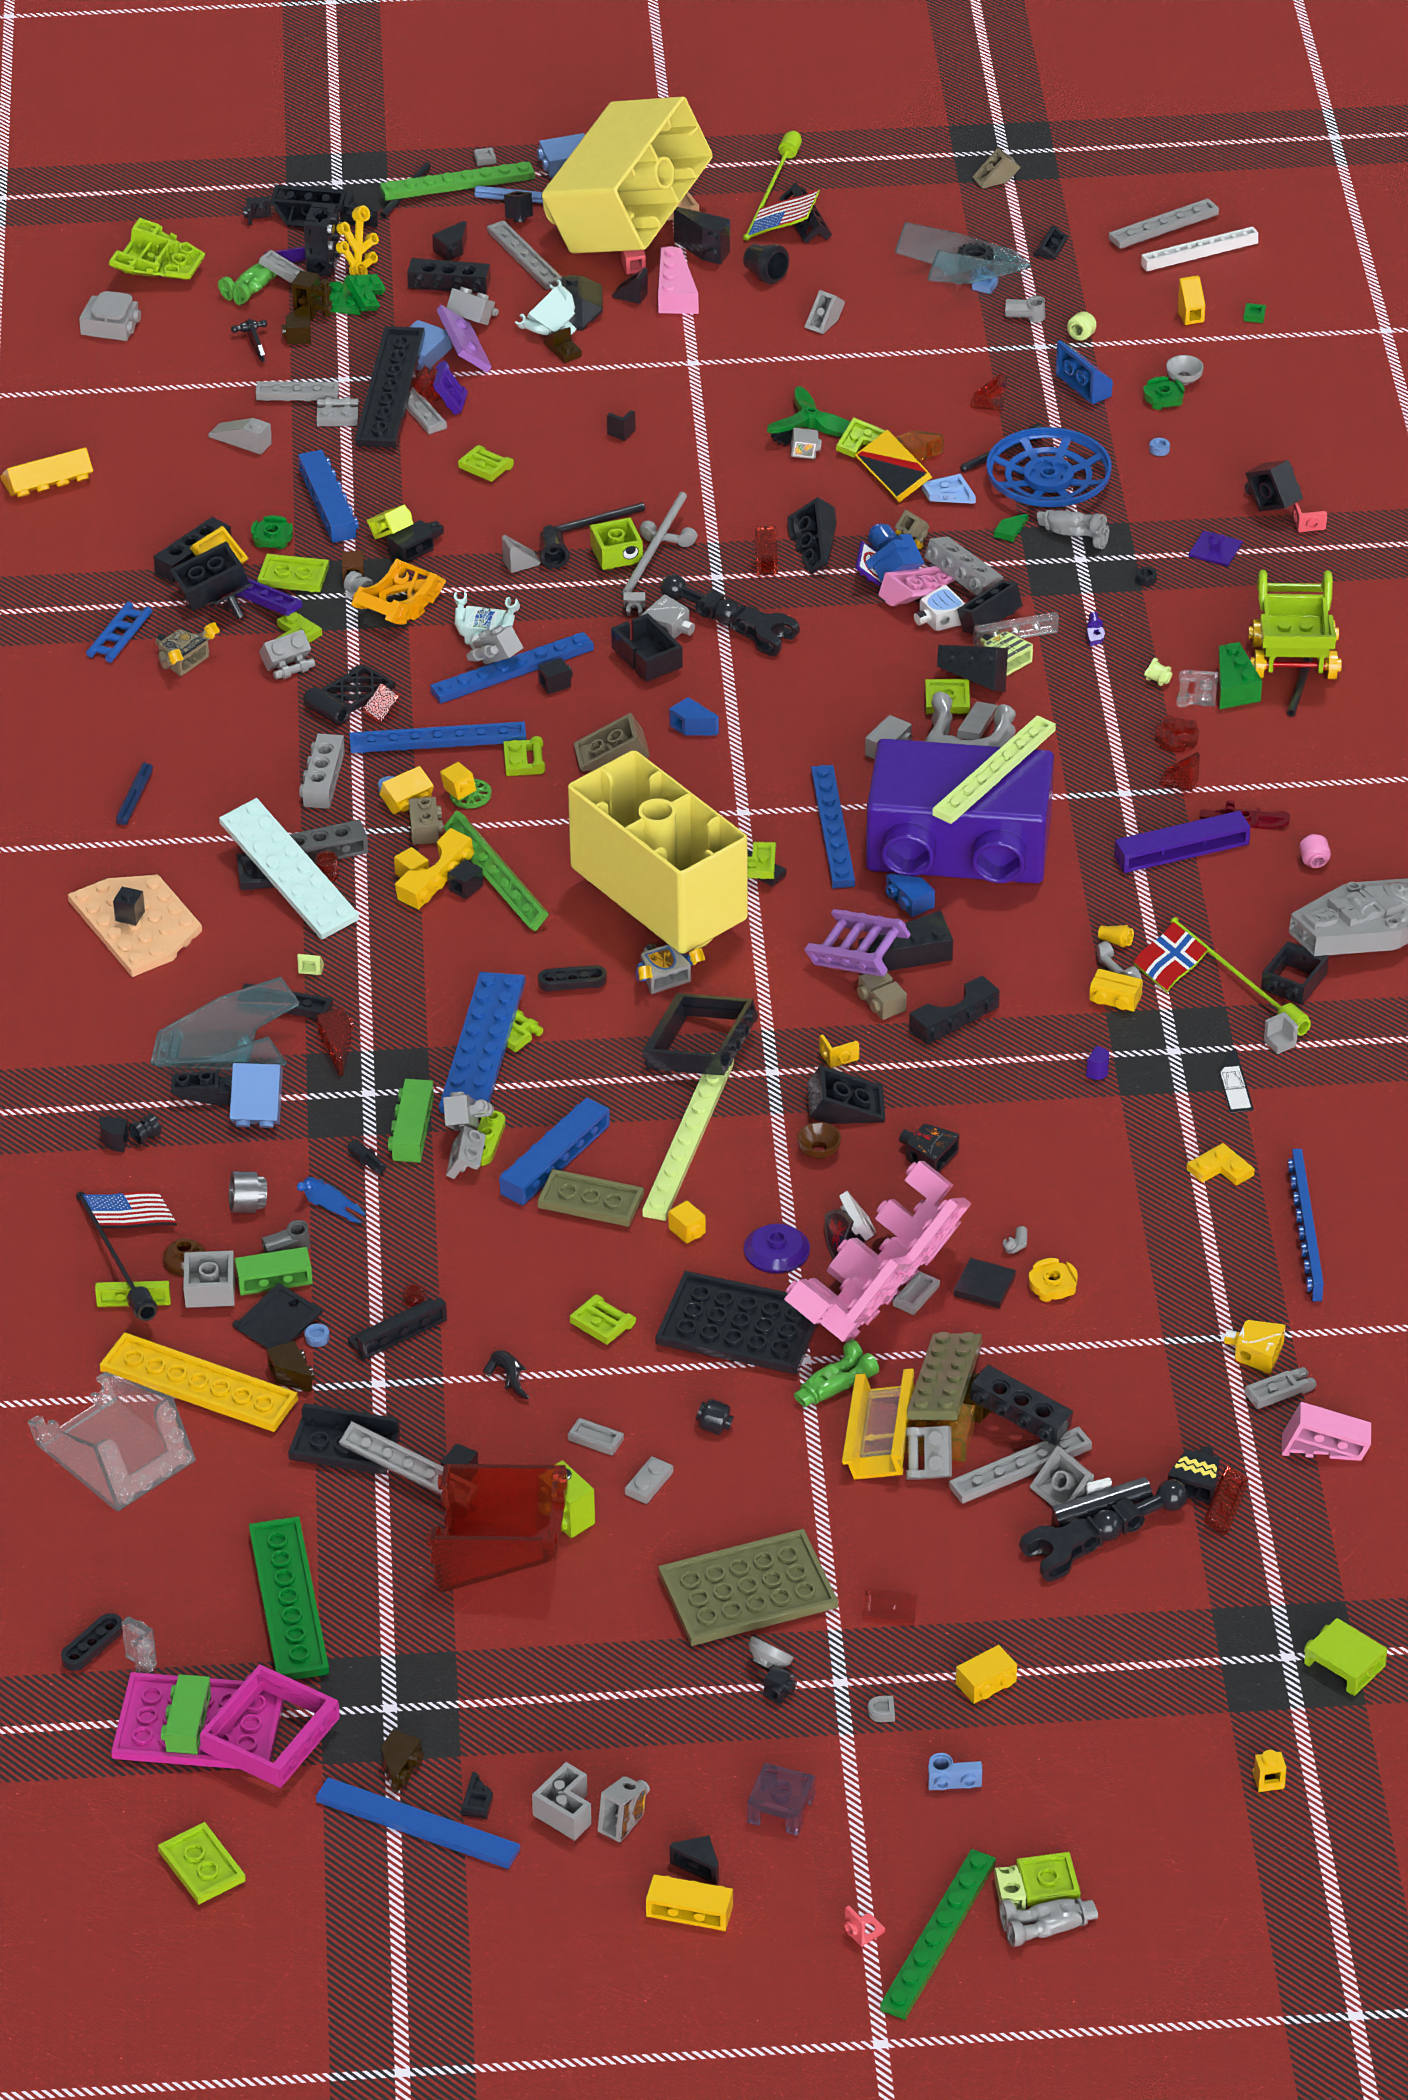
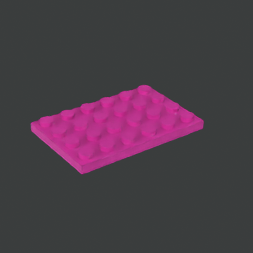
(145, 1713)

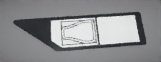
(1234, 1084)

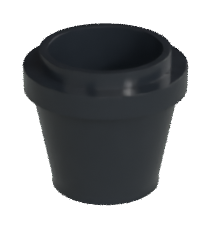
(767, 262)

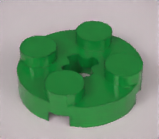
(1163, 393)
(263, 536)

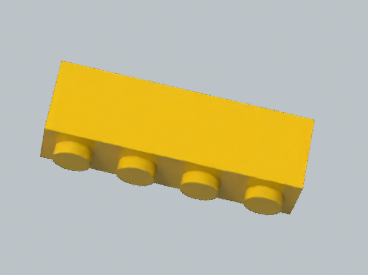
(47, 472)

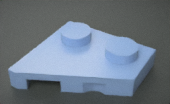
(949, 489)

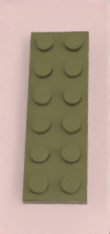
(944, 1376)

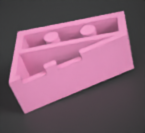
(1326, 1432)

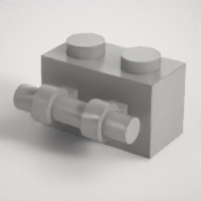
(470, 306)
(495, 645)
(286, 650)
(464, 1111)

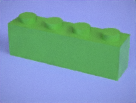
(412, 1120)

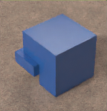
(896, 556)

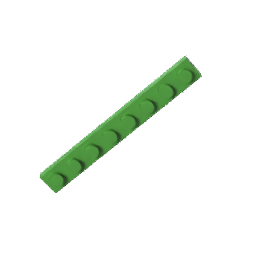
(457, 180)
(500, 874)

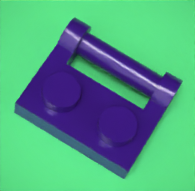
(449, 388)

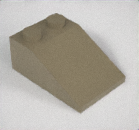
(611, 743)

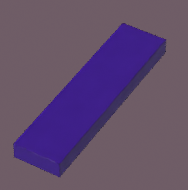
(270, 598)

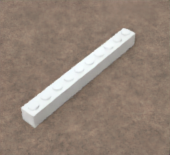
(1199, 248)

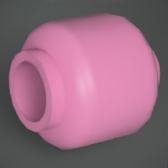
(1314, 851)

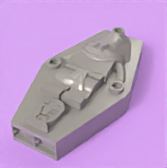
(1354, 919)

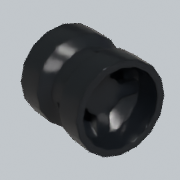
(147, 1127)

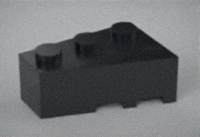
(976, 663)

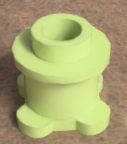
(1158, 672)

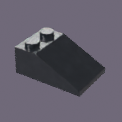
(702, 234)
(844, 1098)

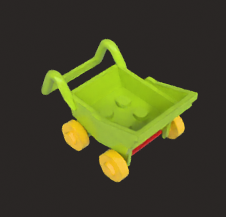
(1295, 626)

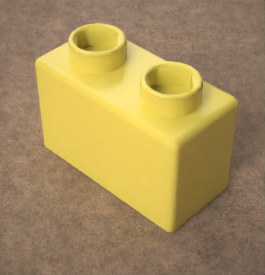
(627, 175)
(658, 851)

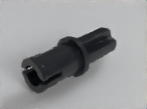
(366, 1156)

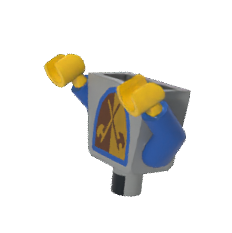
(666, 967)

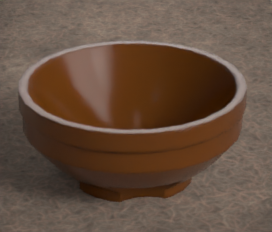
(819, 1135)
(174, 1259)

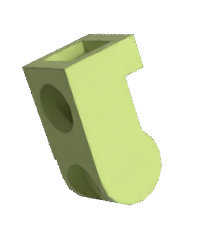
(1010, 1886)

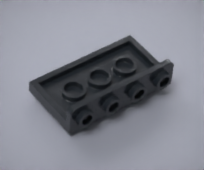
(323, 1428)

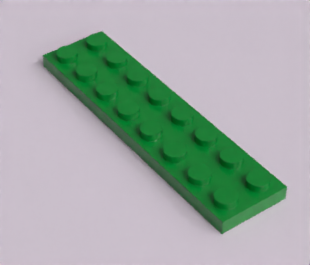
(288, 1598)

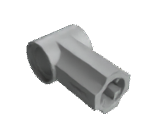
(1032, 308)

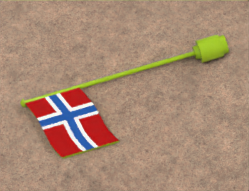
(1180, 951)

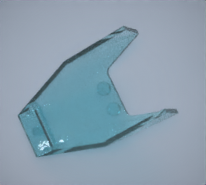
(941, 250)
(226, 1030)

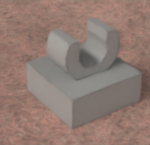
(634, 600)

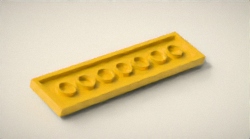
(199, 1382)

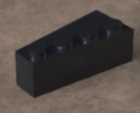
(927, 944)

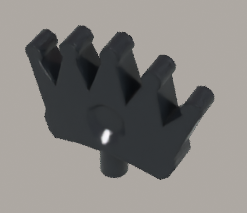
(782, 437)

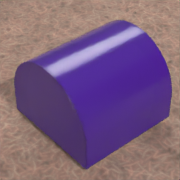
(1098, 1063)

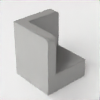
(1280, 1033)

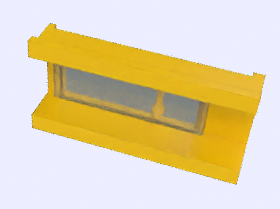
(877, 1428)

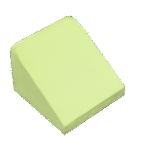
(310, 964)

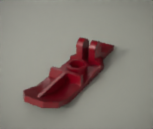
(1255, 819)

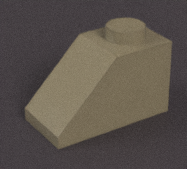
(996, 170)

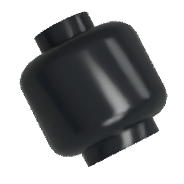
(714, 1416)

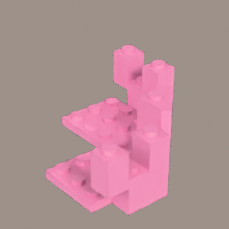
(874, 1278)

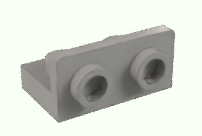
(465, 1151)

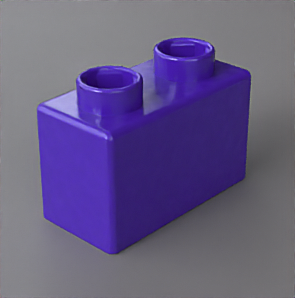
(994, 840)

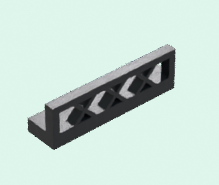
(814, 219)
(399, 1328)

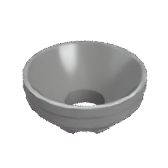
(1184, 368)
(768, 1655)

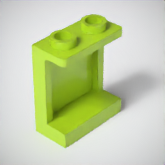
(1347, 1654)

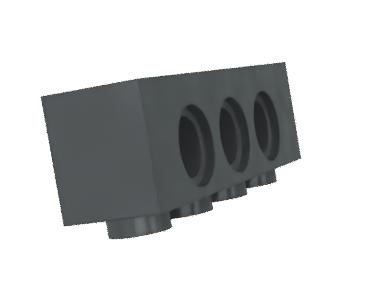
(343, 839)

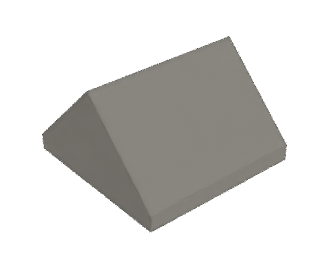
(1061, 1478)

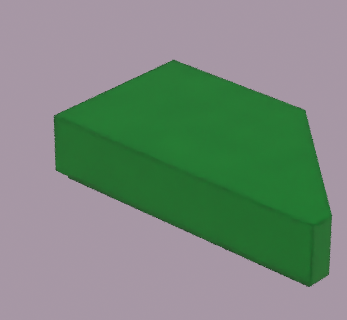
(1010, 527)

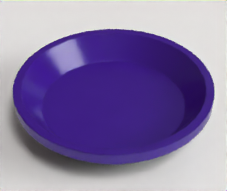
(777, 1248)

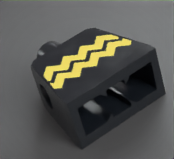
(1198, 1473)

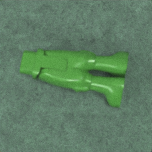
(247, 284)
(834, 1377)

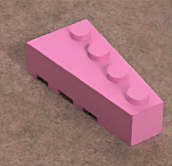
(676, 286)

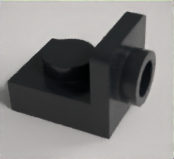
(257, 208)

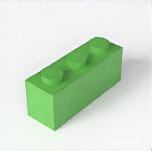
(264, 1271)
(186, 1714)

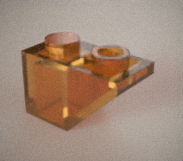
(922, 444)

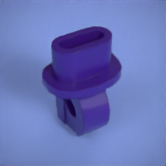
(1094, 626)

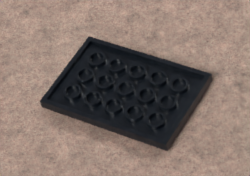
(736, 1323)

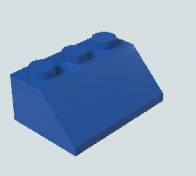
(1082, 374)

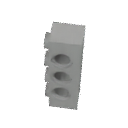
(961, 565)
(322, 771)

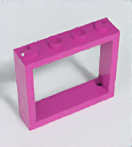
(263, 1678)

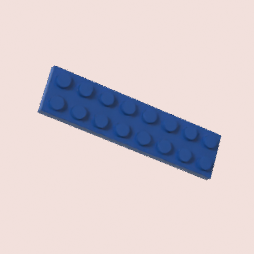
(484, 1036)

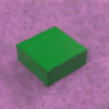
(1254, 313)

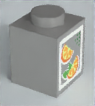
(805, 443)

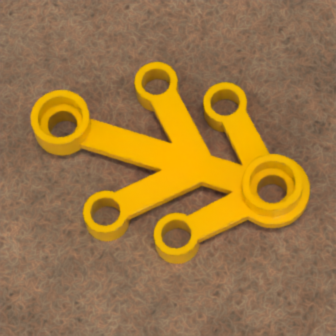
(357, 266)

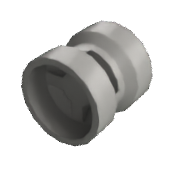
(354, 580)

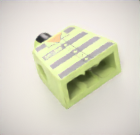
(1019, 651)

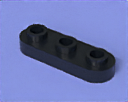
(572, 978)
(100, 1634)

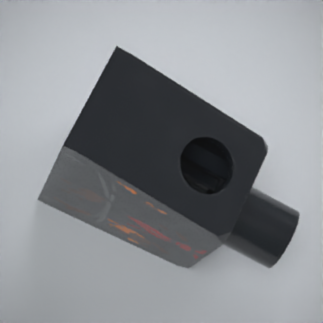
(930, 1145)

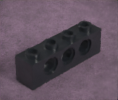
(446, 275)
(180, 550)
(1021, 1404)

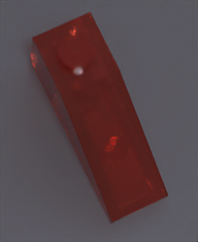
(335, 1033)

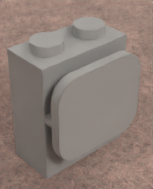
(110, 316)

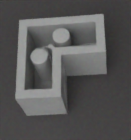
(562, 1801)

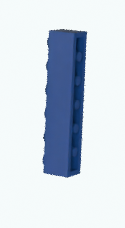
(328, 496)
(554, 1151)

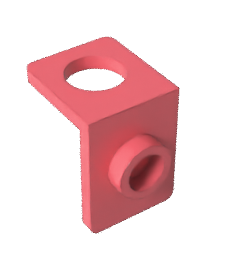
(1309, 521)
(855, 1926)

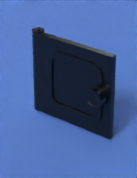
(274, 1321)

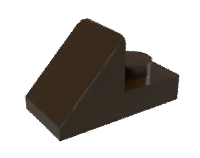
(562, 346)

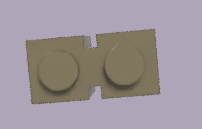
(882, 998)

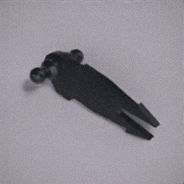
(251, 327)

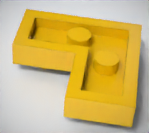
(1223, 1161)

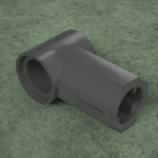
(293, 1237)

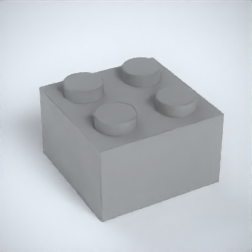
(209, 1279)

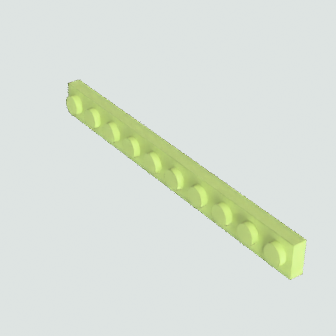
(684, 1145)

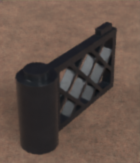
(334, 705)

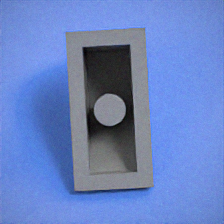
(824, 312)

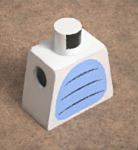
(939, 609)

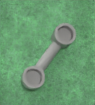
(685, 539)
(1105, 953)

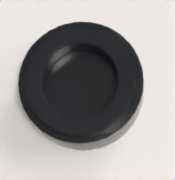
(1146, 576)

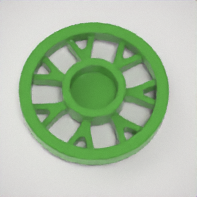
(474, 796)

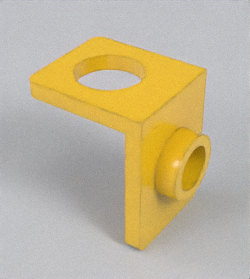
(840, 1054)

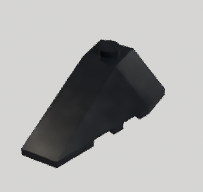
(813, 532)

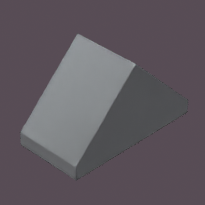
(517, 556)

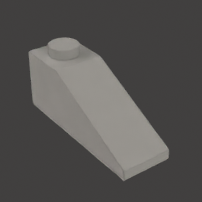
(245, 433)

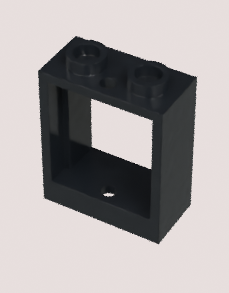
(1292, 956)

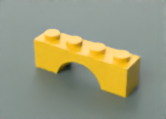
(419, 886)

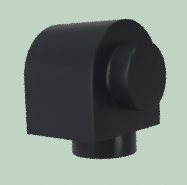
(779, 1684)

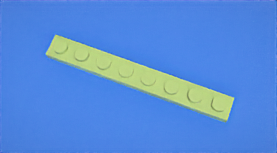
(994, 769)

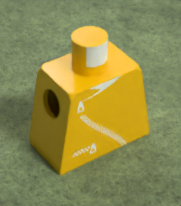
(1257, 1344)

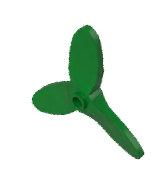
(809, 417)

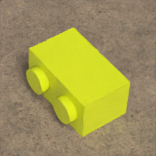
(390, 521)

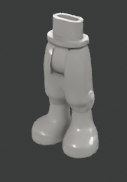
(1076, 525)
(1047, 1917)

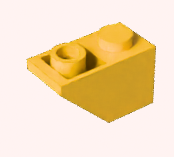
(1191, 300)

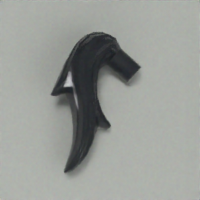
(512, 1367)

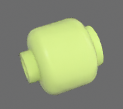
(1081, 326)

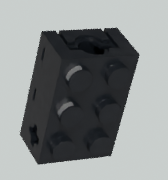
(321, 238)

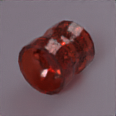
(327, 863)

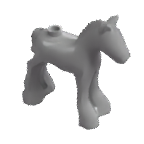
(942, 719)

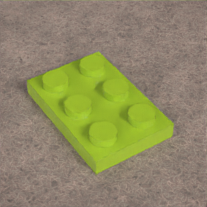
(293, 573)
(201, 1863)

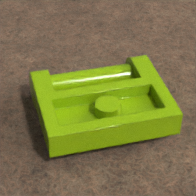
(485, 463)
(516, 757)
(597, 1323)

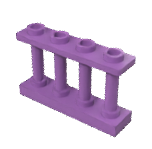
(857, 960)

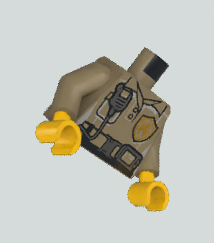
(185, 650)

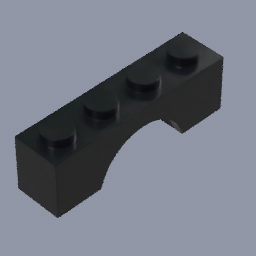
(934, 1022)

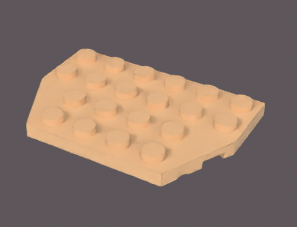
(156, 937)

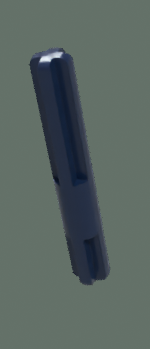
(134, 793)

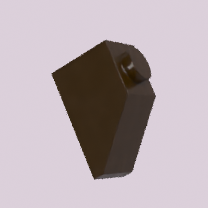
(298, 326)

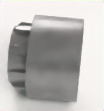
(247, 1192)

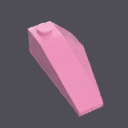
(909, 585)

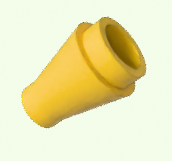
(1118, 935)

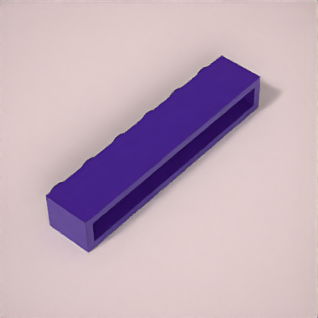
(1182, 841)

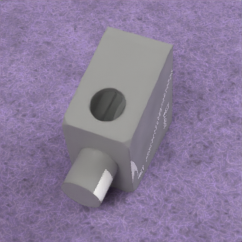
(671, 616)

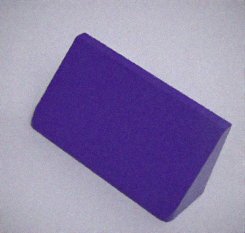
(292, 254)

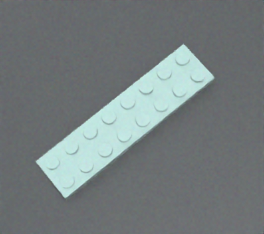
(289, 868)

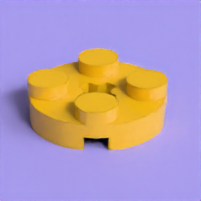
(1053, 1289)

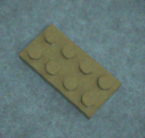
(590, 1197)

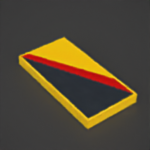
(893, 466)

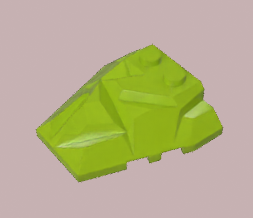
(157, 254)

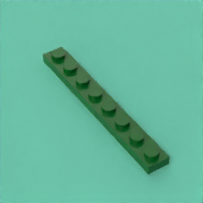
(938, 1934)

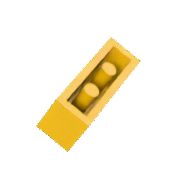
(689, 1902)

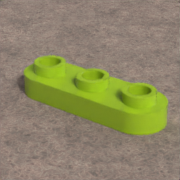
(493, 1129)

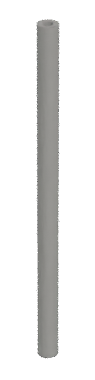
(655, 542)

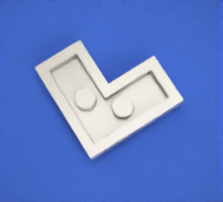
(862, 1222)

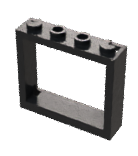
(683, 1005)

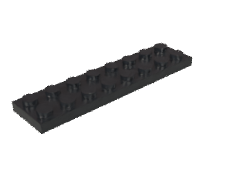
(390, 386)

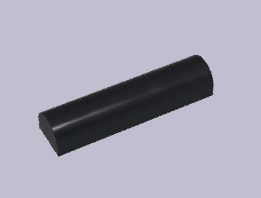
(1103, 1500)

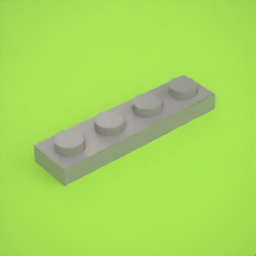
(296, 390)

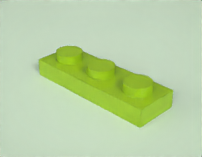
(115, 1293)

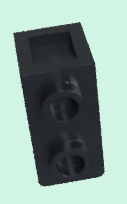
(350, 205)

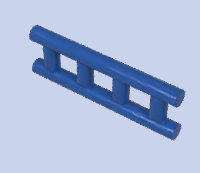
(121, 641)

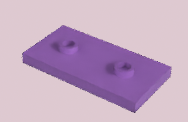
(464, 338)

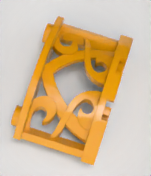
(392, 583)

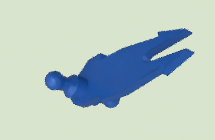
(329, 1197)

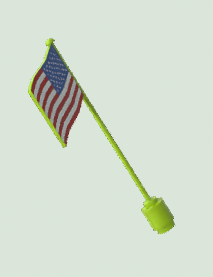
(786, 211)

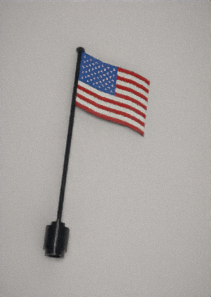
(129, 1211)

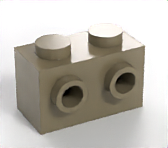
(424, 820)

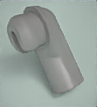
(1017, 1244)

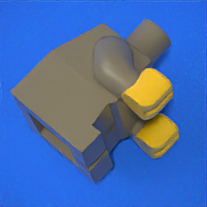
(913, 525)

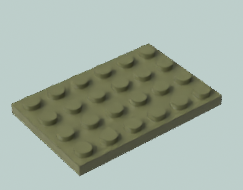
(747, 1587)

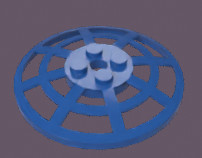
(1038, 468)

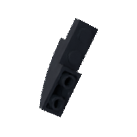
(203, 1087)

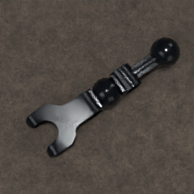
(747, 621)
(1085, 1535)

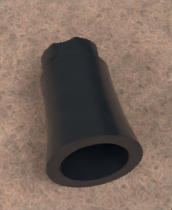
(553, 549)

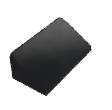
(1051, 243)

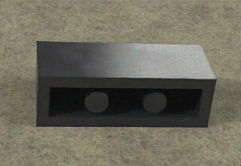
(990, 606)

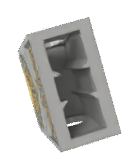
(622, 1807)

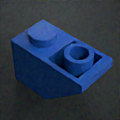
(693, 718)
(910, 893)

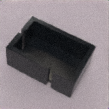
(650, 651)

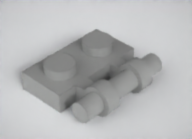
(337, 412)

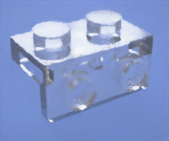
(139, 1644)

